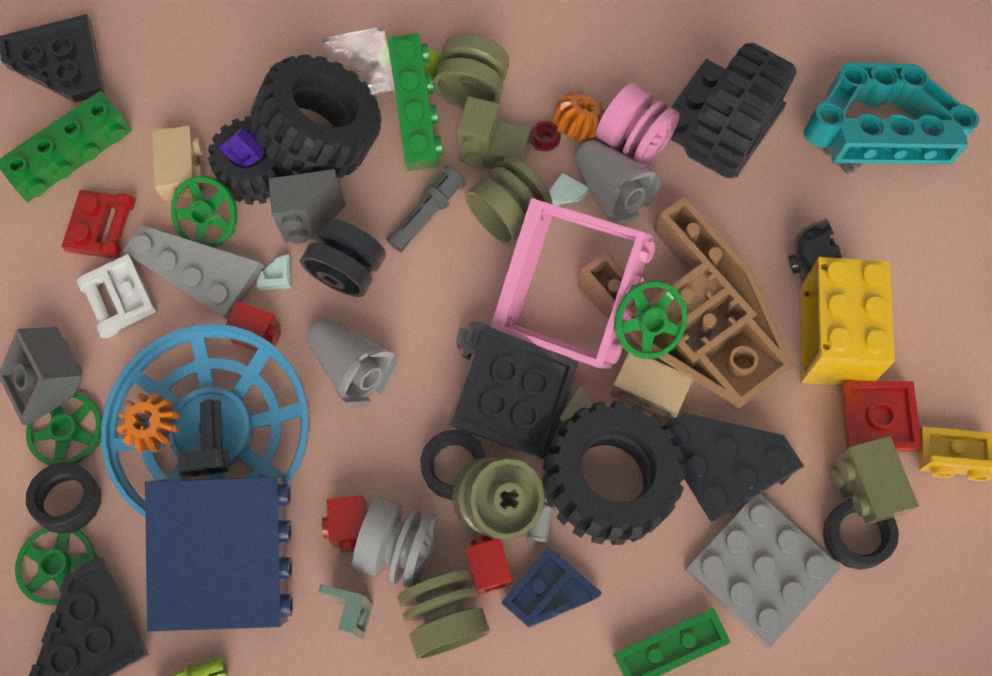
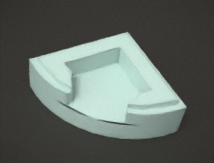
(567, 190)
(276, 274)

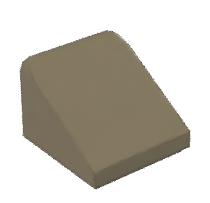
(577, 402)

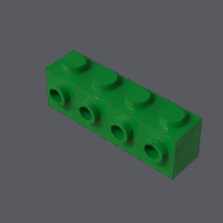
(412, 100)
(63, 146)

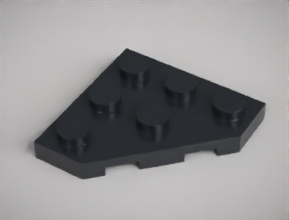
(56, 57)
(730, 461)
(90, 628)

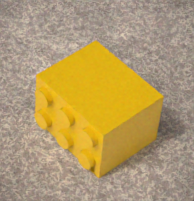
(846, 321)

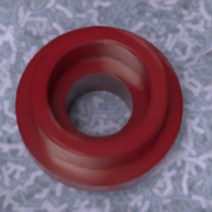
(545, 128)

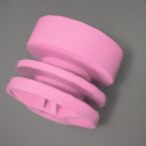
(637, 125)

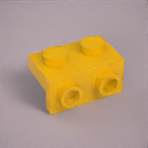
(956, 452)

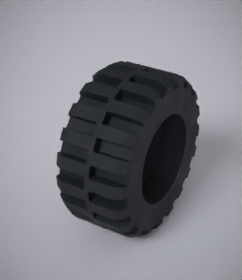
(330, 92)
(739, 109)
(638, 437)

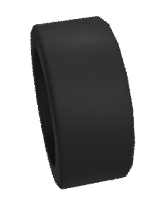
(434, 446)
(46, 481)
(838, 550)

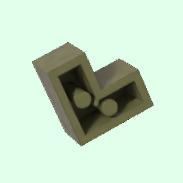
(486, 139)
(875, 480)

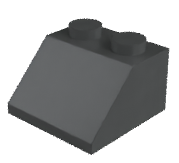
(303, 202)
(39, 372)

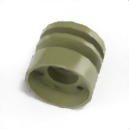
(505, 197)
(443, 613)

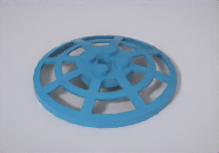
(236, 417)

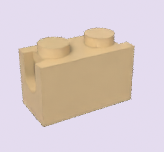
(175, 160)
(652, 386)

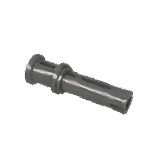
(434, 198)

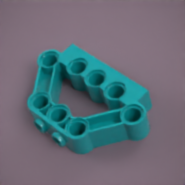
(933, 136)

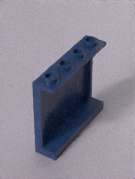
(217, 553)

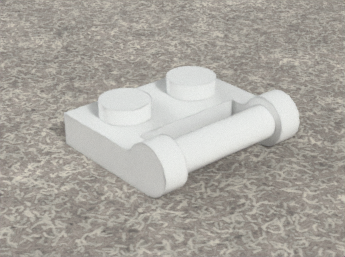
(126, 293)

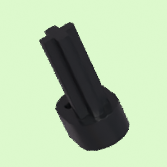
(212, 457)

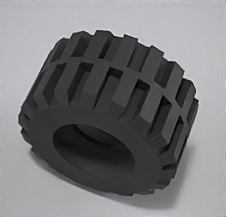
(244, 183)

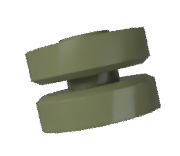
(470, 68)
(498, 497)

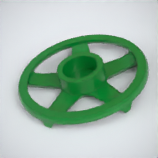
(203, 211)
(651, 319)
(64, 429)
(51, 563)

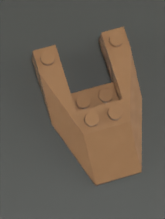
(729, 328)

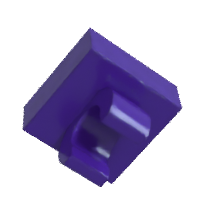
(242, 148)

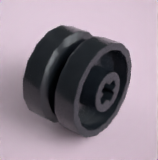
(343, 257)

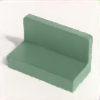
(355, 613)

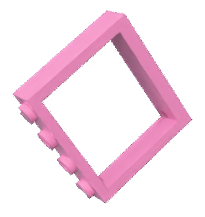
(523, 267)

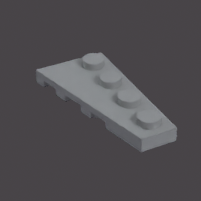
(199, 270)

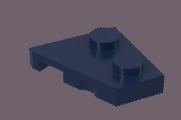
(548, 590)

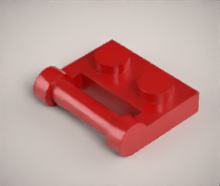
(90, 220)

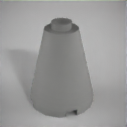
(616, 180)
(351, 361)

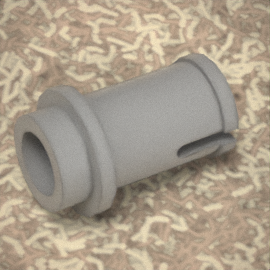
(541, 530)

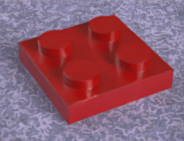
(880, 411)

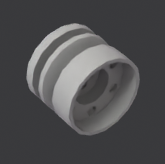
(393, 542)

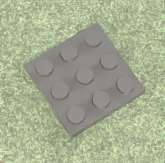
(763, 570)

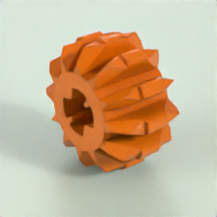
(578, 116)
(137, 429)

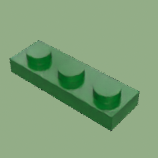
(673, 646)

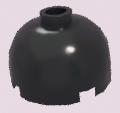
(810, 244)

